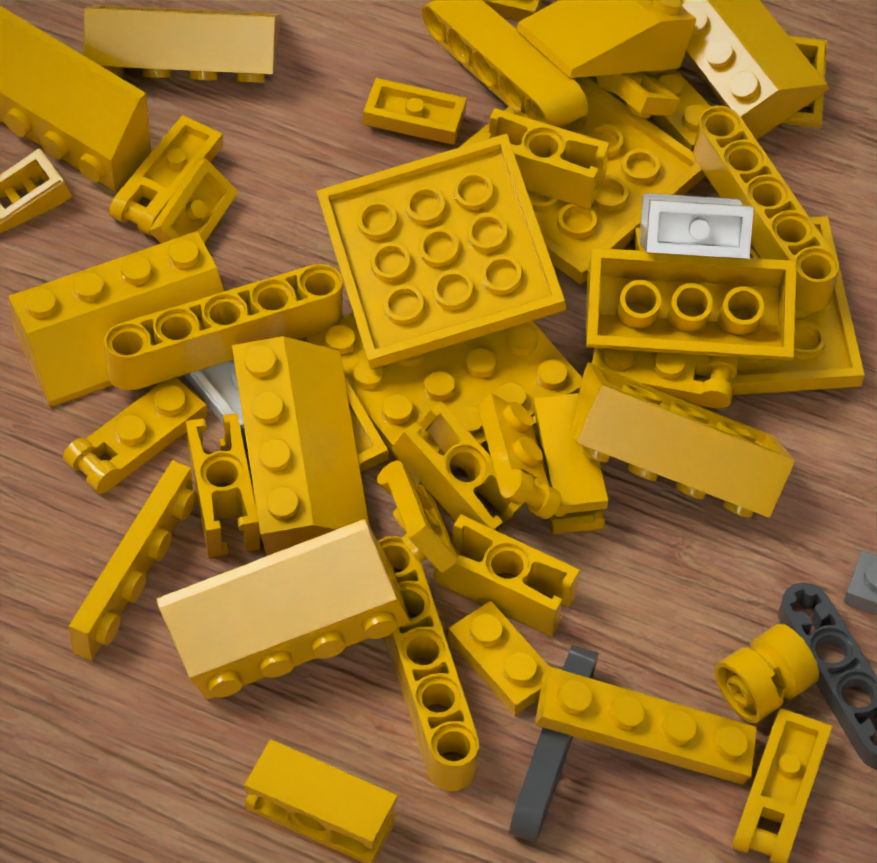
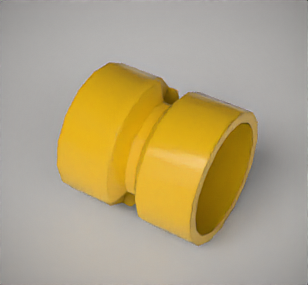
(766, 673)

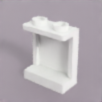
(696, 226)

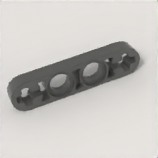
(835, 677)
(547, 762)

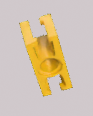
(553, 158)
(462, 451)
(568, 469)
(223, 502)
(516, 595)
(320, 802)

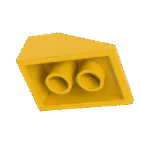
(610, 35)

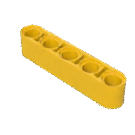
(505, 61)
(780, 224)
(205, 329)
(433, 682)

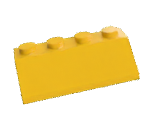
(182, 40)
(750, 62)
(70, 104)
(691, 304)
(67, 318)
(298, 440)
(679, 442)
(284, 610)

